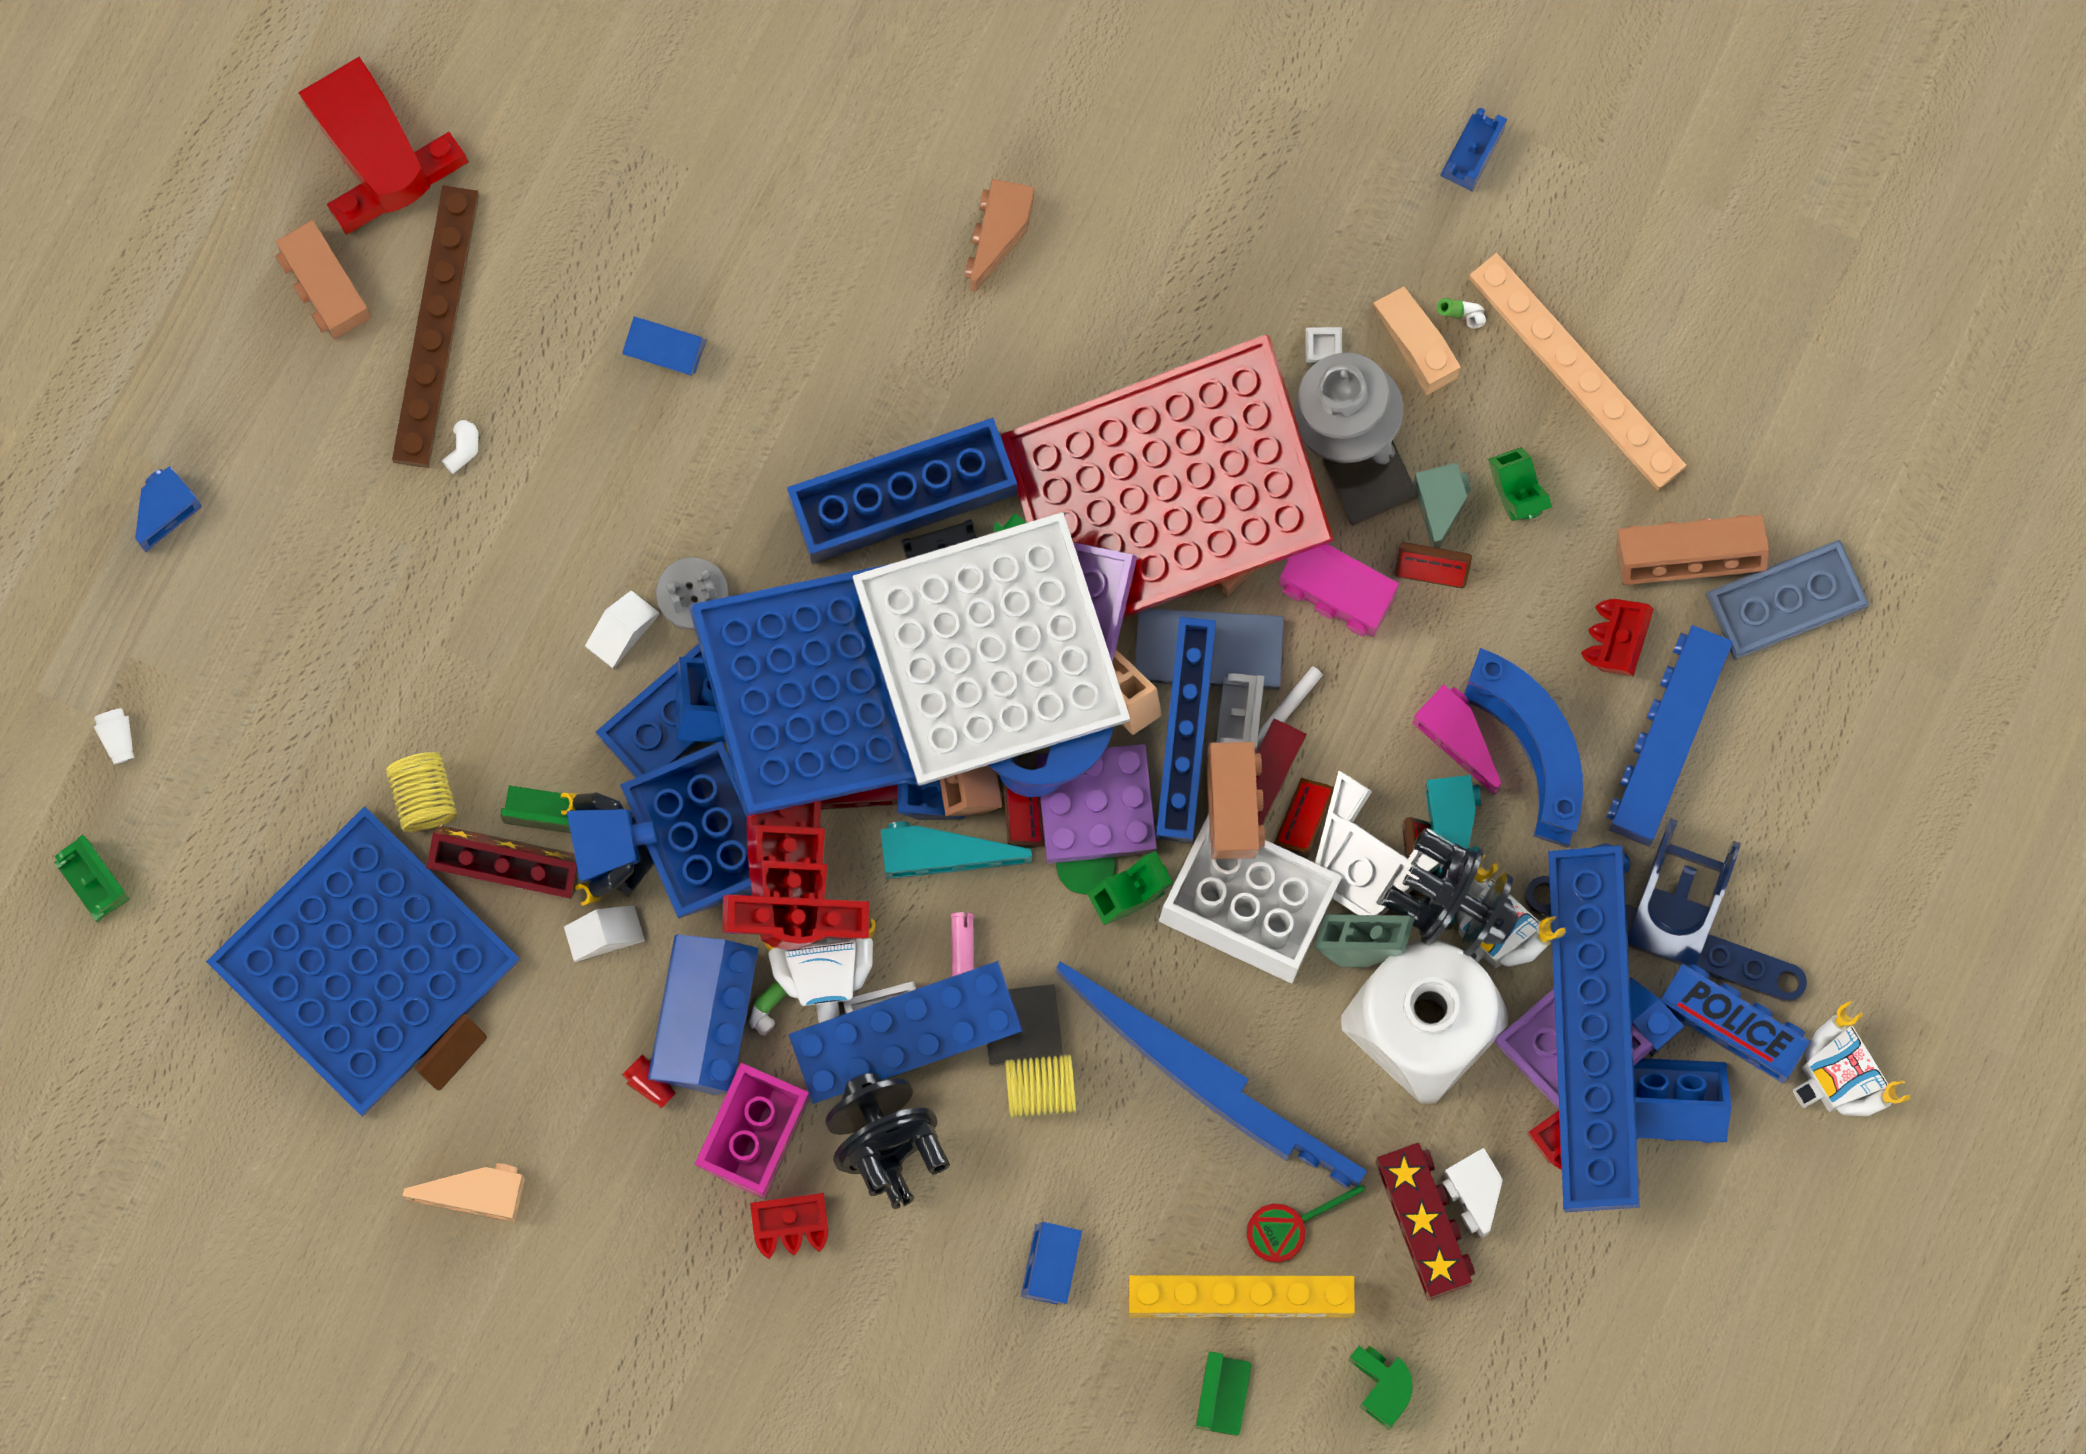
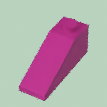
(1454, 729)

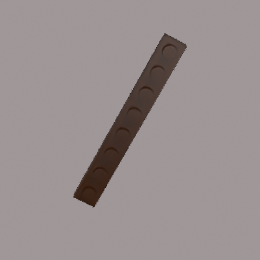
(435, 326)

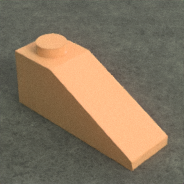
(1418, 340)
(1138, 693)
(478, 1192)

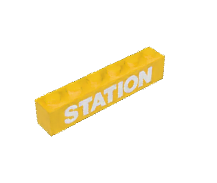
(1240, 1296)

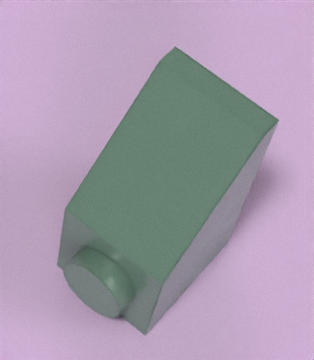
(1441, 499)

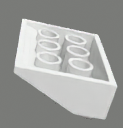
(1251, 907)

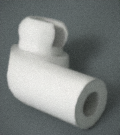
(466, 446)

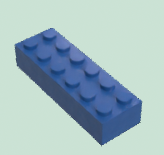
(902, 490)

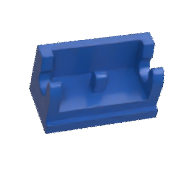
(1474, 149)
(664, 346)
(1051, 1263)

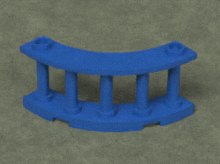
(1544, 736)

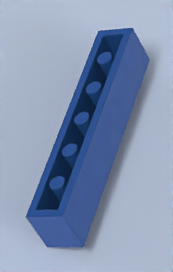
(1186, 729)
(1670, 735)

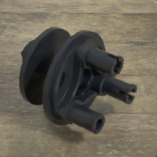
(1491, 918)
(883, 1135)

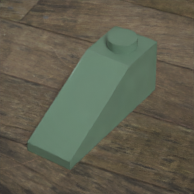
(1363, 938)

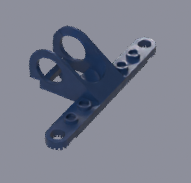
(1679, 928)

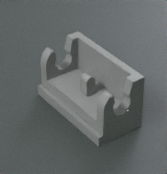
(1240, 708)

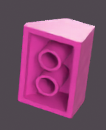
(1340, 588)
(753, 1130)

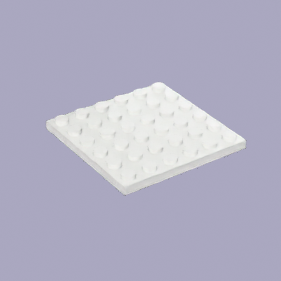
(991, 648)

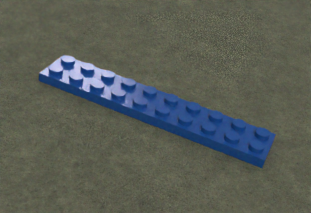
(1594, 1030)

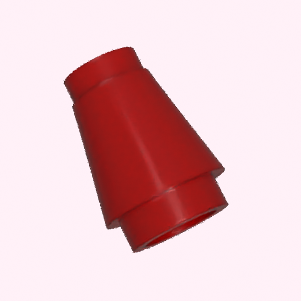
(637, 1079)

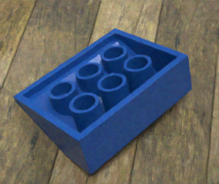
(698, 828)

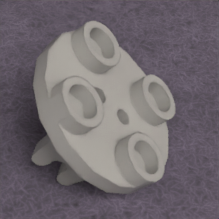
(675, 598)

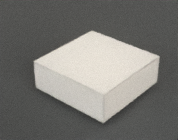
(1322, 343)

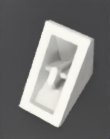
(621, 628)
(603, 932)

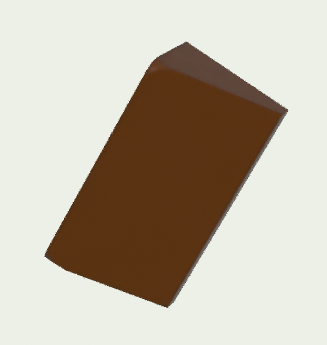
(451, 1052)

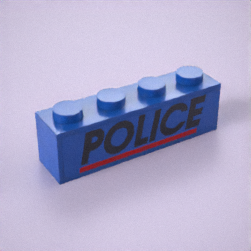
(1734, 1023)

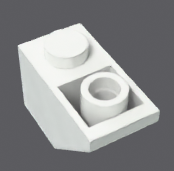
(1477, 1189)

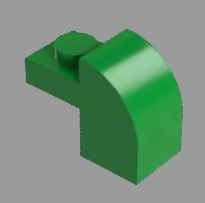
(1518, 485)
(1130, 889)
(1392, 1389)

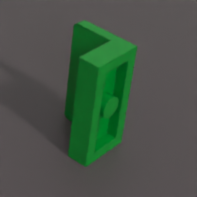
(535, 809)
(1223, 1394)

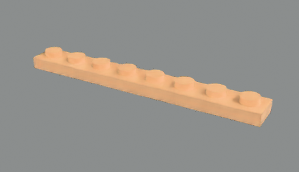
(1577, 371)

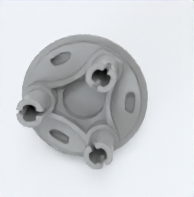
(1349, 409)

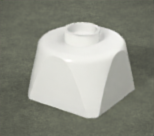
(1420, 1054)

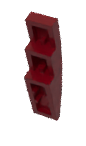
(1277, 756)

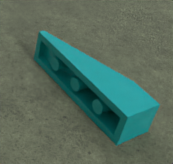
(1452, 810)
(928, 851)

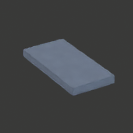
(1787, 599)
(1241, 645)

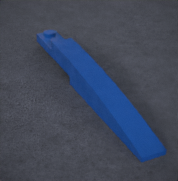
(1209, 1080)

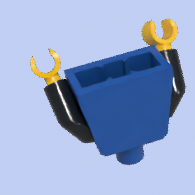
(604, 842)

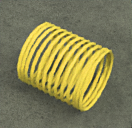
(417, 791)
(1032, 1095)

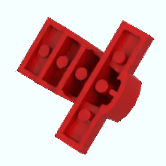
(374, 146)
(790, 885)

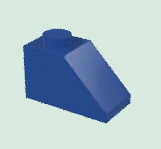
(163, 507)
(1652, 1017)

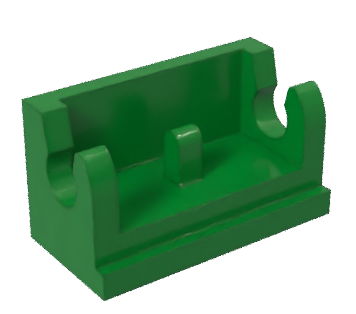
(90, 878)

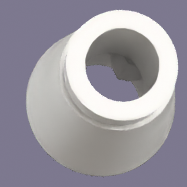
(115, 735)

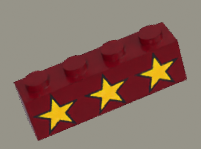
(503, 861)
(1424, 1222)

